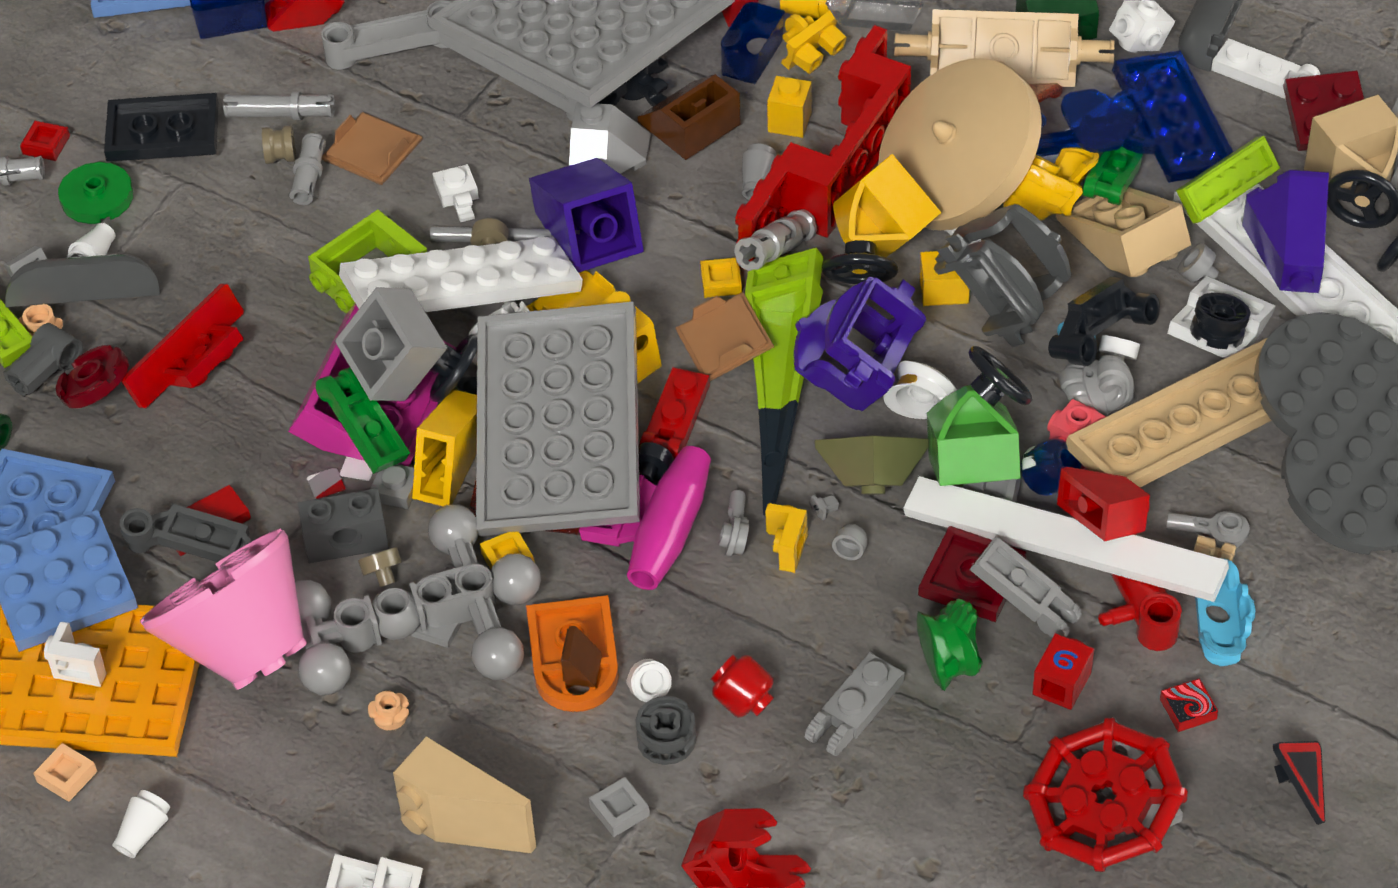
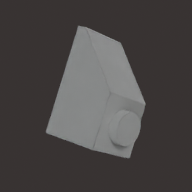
(609, 136)

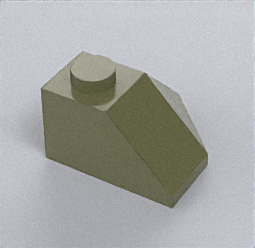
(872, 460)

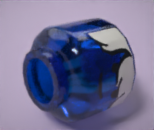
(1043, 465)

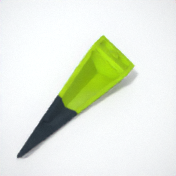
(780, 297)

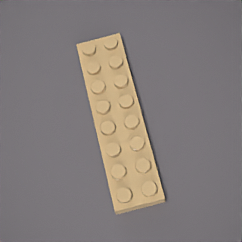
(1175, 422)

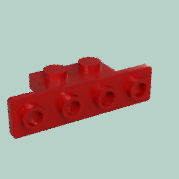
(189, 349)

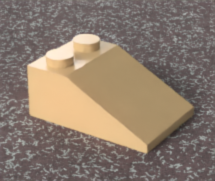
(1129, 234)
(460, 802)

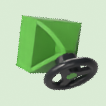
(972, 431)

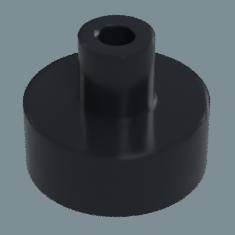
(653, 460)

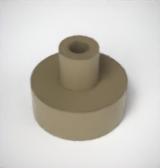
(488, 232)
(381, 565)

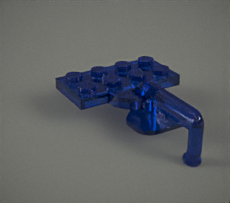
(1154, 114)

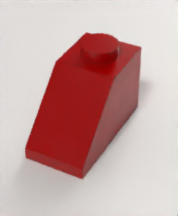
(299, 13)
(1103, 502)

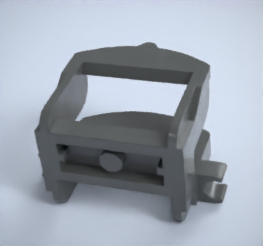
(998, 278)

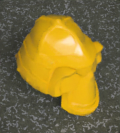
(1054, 186)

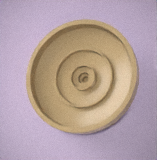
(966, 138)

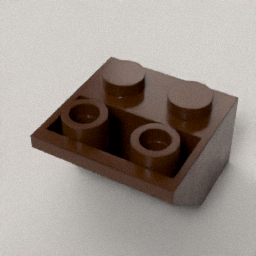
(694, 115)

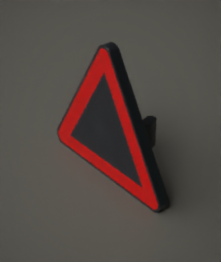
(1303, 768)

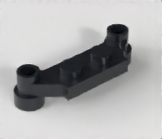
(1094, 313)

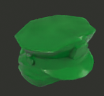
(950, 642)

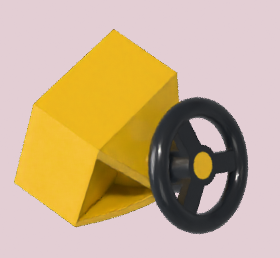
(877, 220)

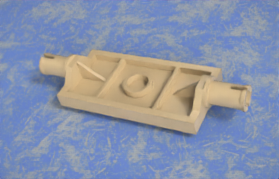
(1030, 43)

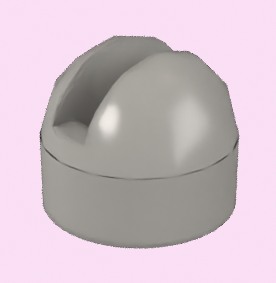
(850, 542)

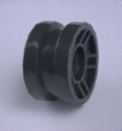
(1220, 320)

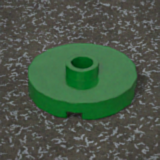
(95, 192)

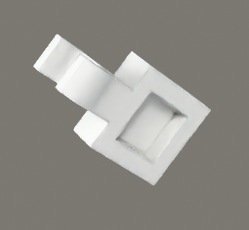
(457, 188)

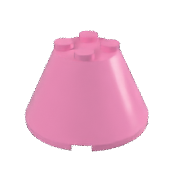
(237, 615)

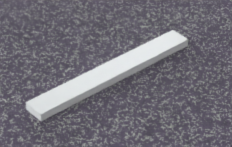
(1067, 539)

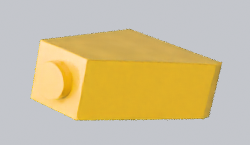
(445, 449)

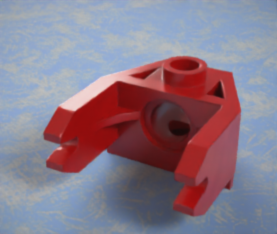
(726, 857)

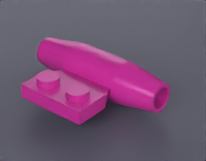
(665, 518)

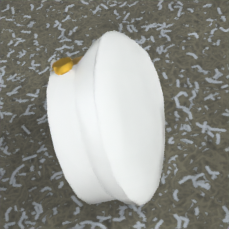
(917, 390)

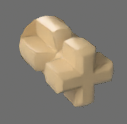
(1208, 546)

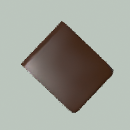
(579, 659)

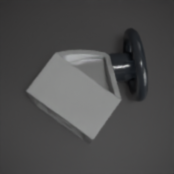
(396, 345)

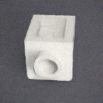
(73, 661)

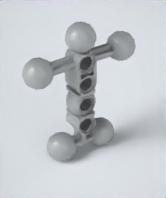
(434, 601)

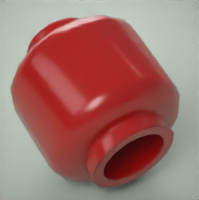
(742, 686)

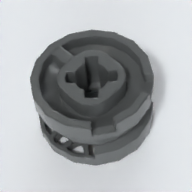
(665, 728)

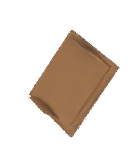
(370, 147)
(723, 335)

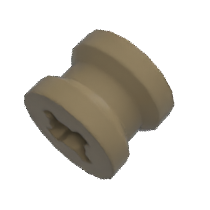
(278, 144)

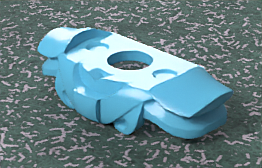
(1227, 640)

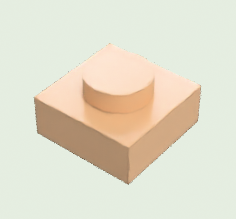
(65, 772)

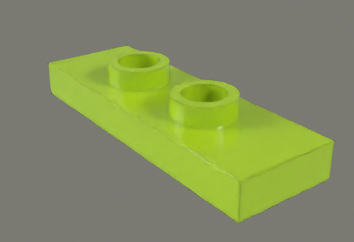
(1228, 179)

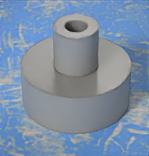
(1198, 263)

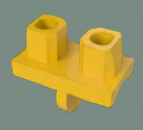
(806, 36)

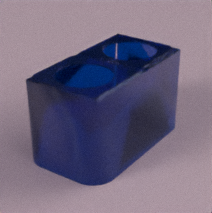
(227, 16)
(752, 22)

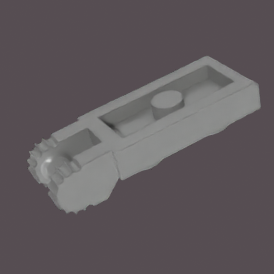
(1026, 588)
(856, 703)

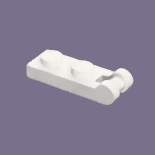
(1258, 67)

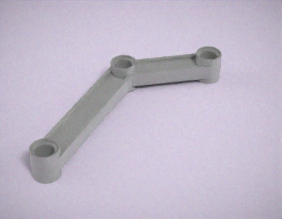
(348, 43)

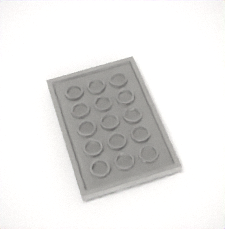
(557, 419)

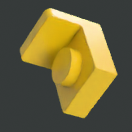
(790, 533)

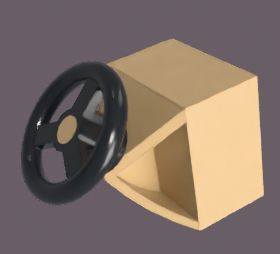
(1360, 154)

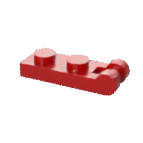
(677, 410)

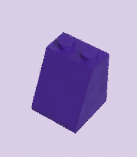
(591, 200)

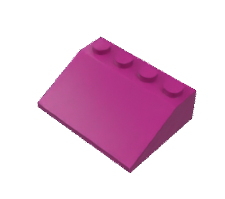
(321, 427)

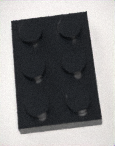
(161, 127)

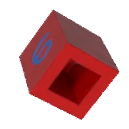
(1063, 671)

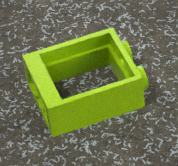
(353, 244)

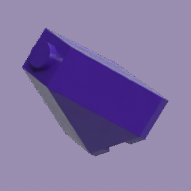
(1290, 228)

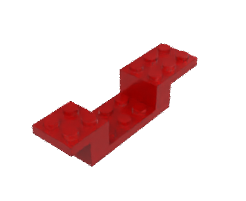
(813, 181)

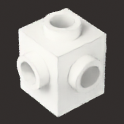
(1141, 25)

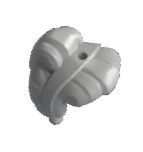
(1102, 385)

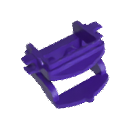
(829, 328)

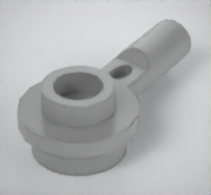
(1222, 527)
(735, 534)

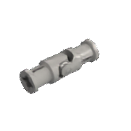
(775, 239)

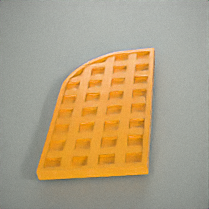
(133, 711)

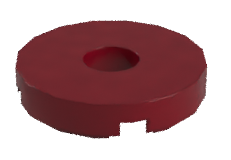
(93, 376)

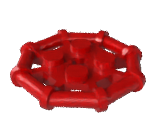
(1115, 816)

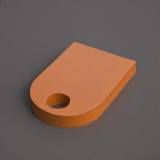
(547, 636)

